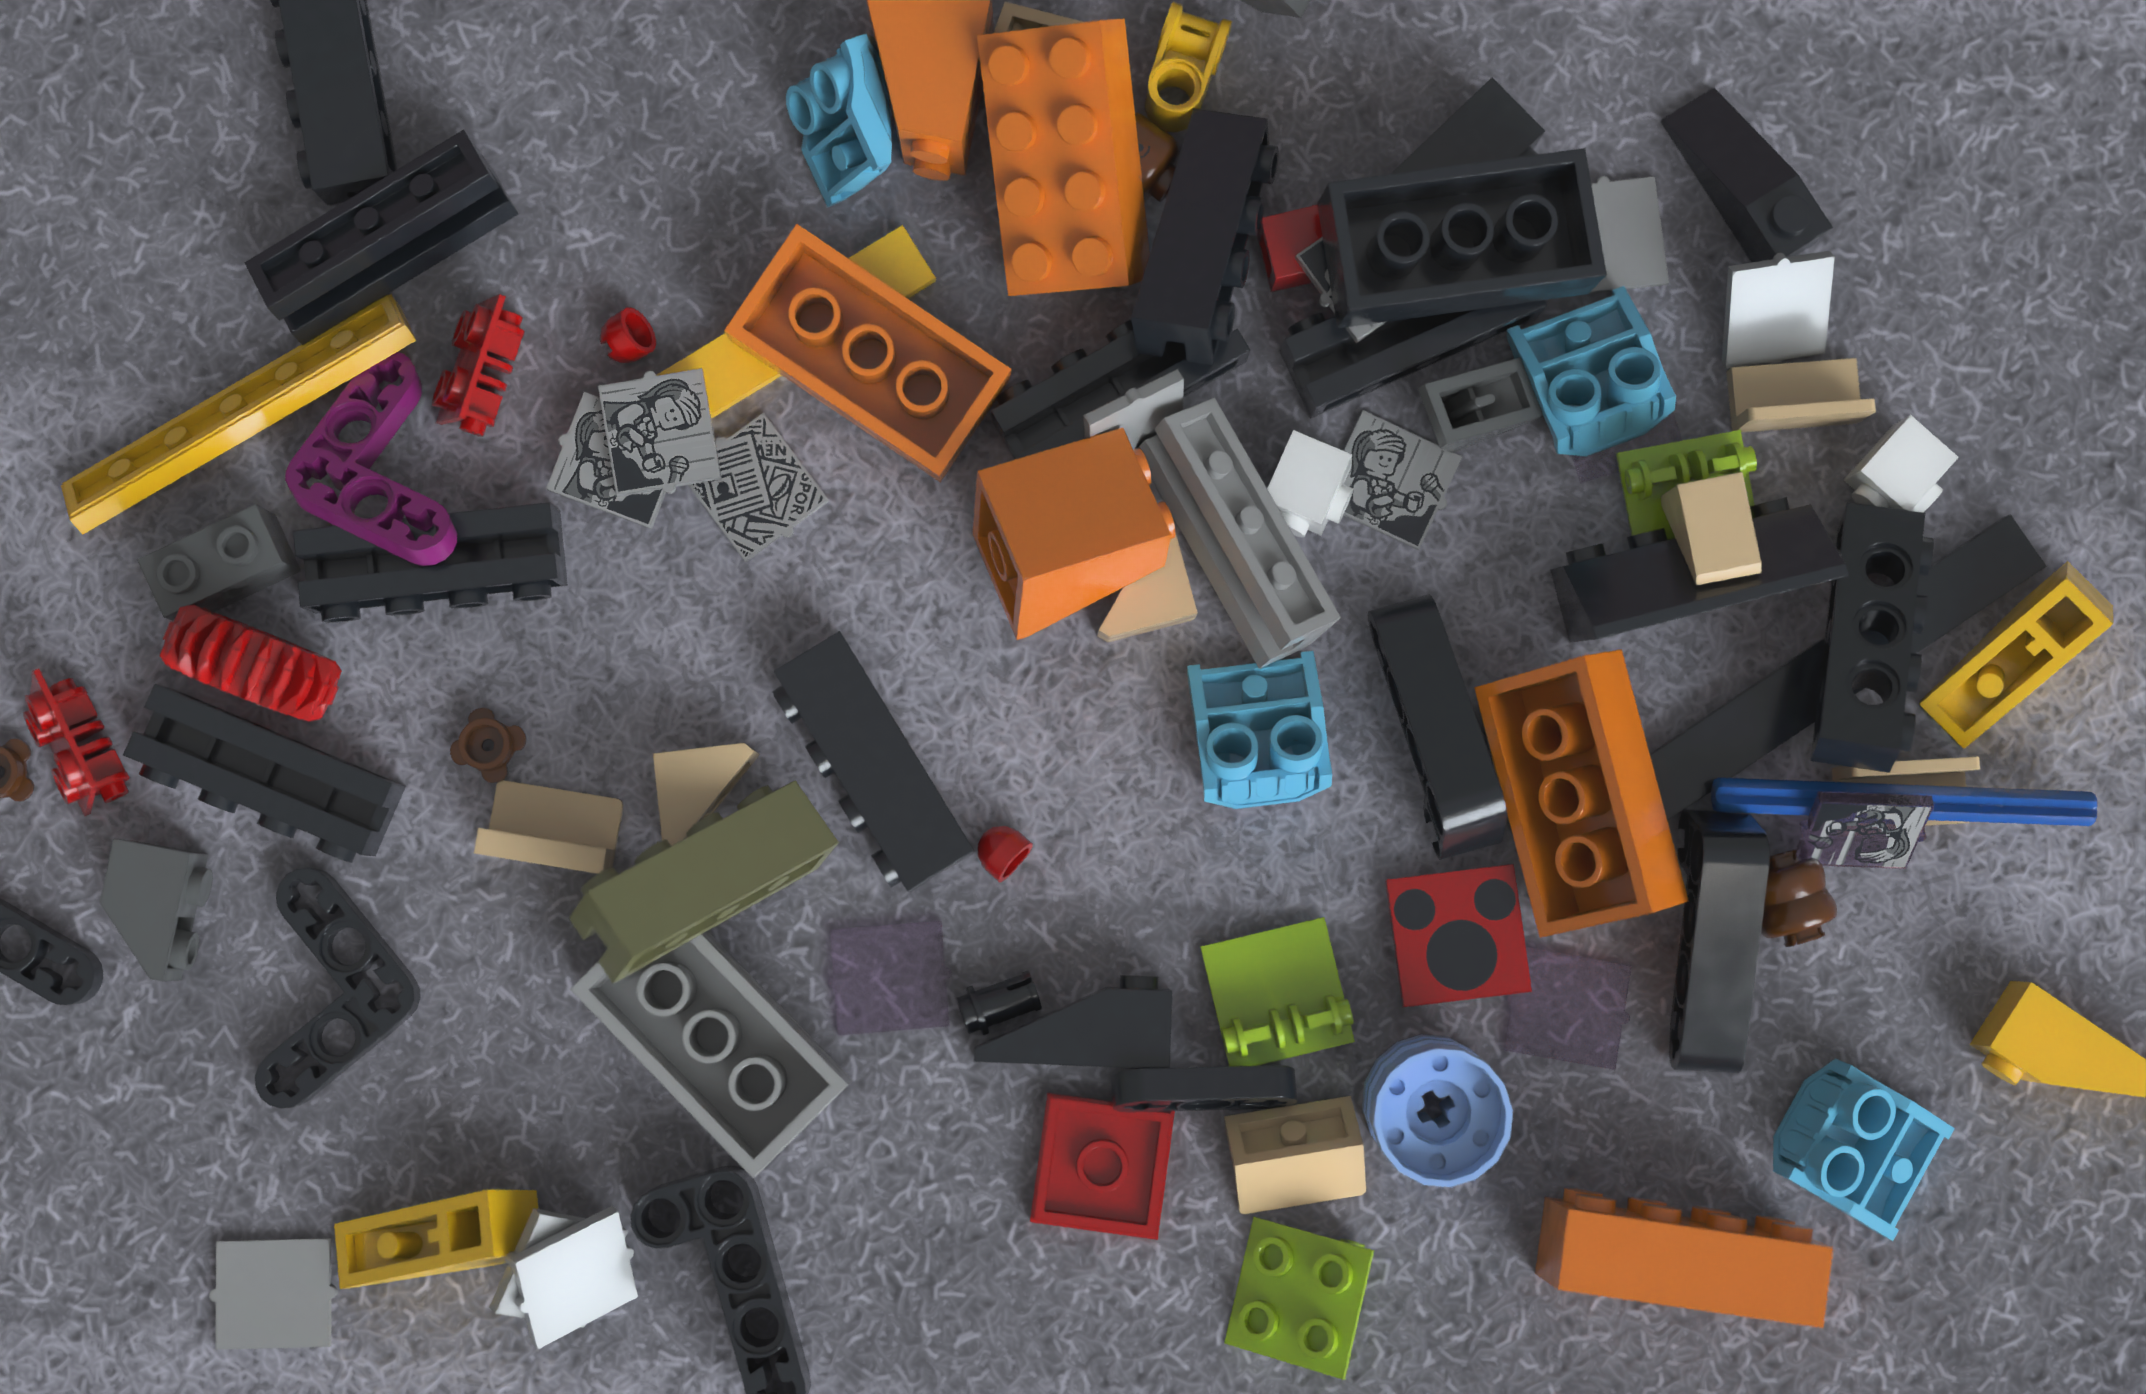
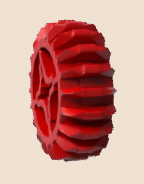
(250, 663)

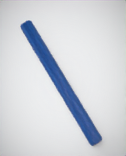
(1950, 802)

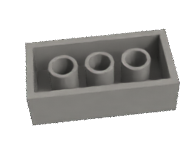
(719, 1047)

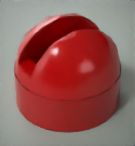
(628, 336)
(1002, 851)

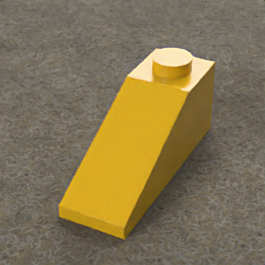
(2019, 654)
(2049, 1043)
(432, 1237)

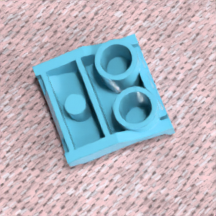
(844, 119)
(1603, 365)
(1257, 717)
(1857, 1145)

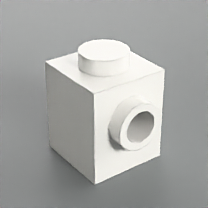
(1902, 469)
(1311, 484)

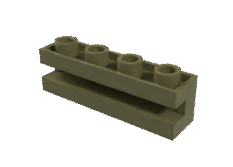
(702, 879)

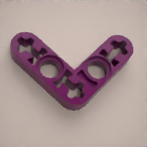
(350, 466)

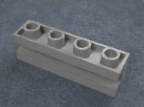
(1238, 533)

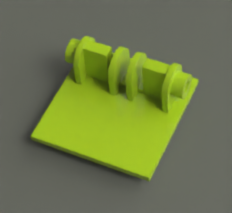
(1657, 469)
(1278, 994)
(1299, 1297)

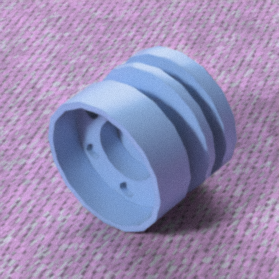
(1473, 1117)

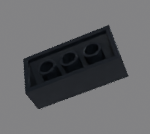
(1654, 584)

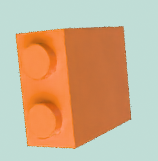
(932, 77)
(1068, 528)

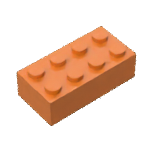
(1065, 157)
(868, 353)
(1581, 793)
(1684, 1261)

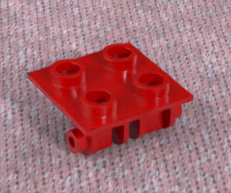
(476, 334)
(49, 718)

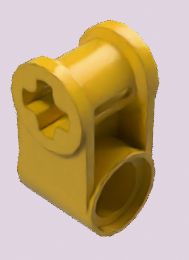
(1185, 59)

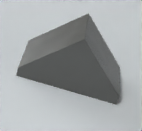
(1480, 404)

